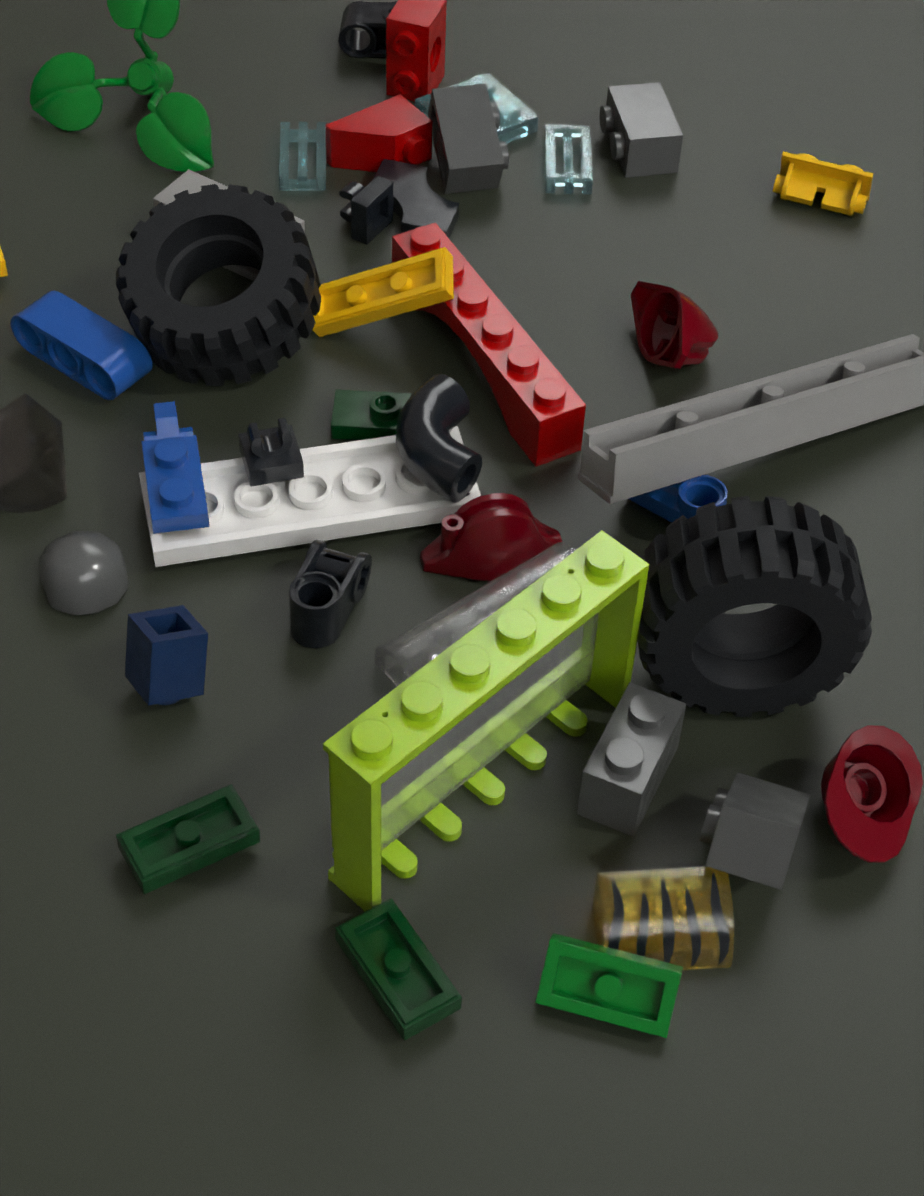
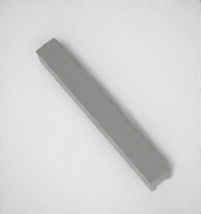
(751, 419)

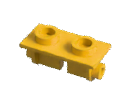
(844, 186)

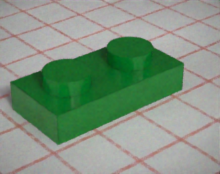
(609, 985)

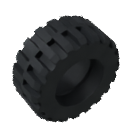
(201, 235)
(744, 558)

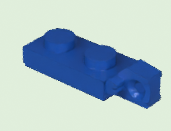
(173, 474)

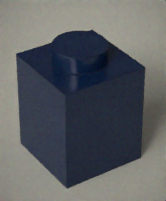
(166, 655)

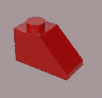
(380, 132)

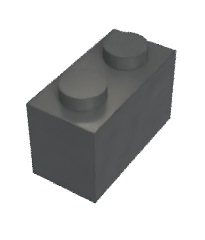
(642, 129)
(467, 138)
(631, 759)
(754, 829)

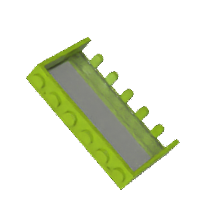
(476, 702)

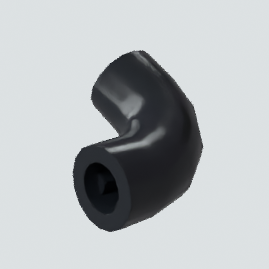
(426, 440)

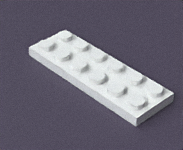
(343, 494)

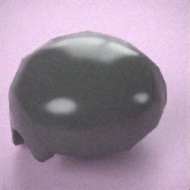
(83, 573)

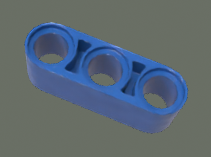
(81, 344)

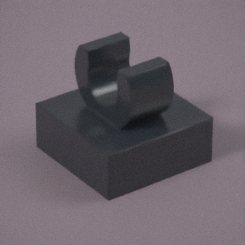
(368, 209)
(271, 454)

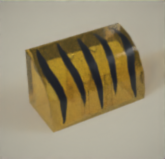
(667, 915)

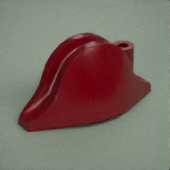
(670, 326)
(487, 538)

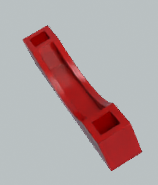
(532, 394)

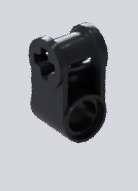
(371, 18)
(326, 594)

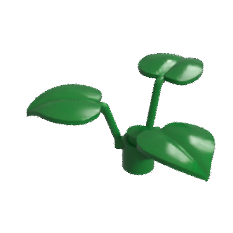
(178, 127)

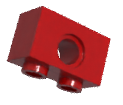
(415, 47)

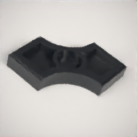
(415, 200)

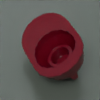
(872, 792)

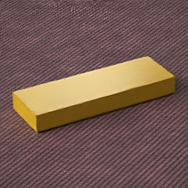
(385, 292)

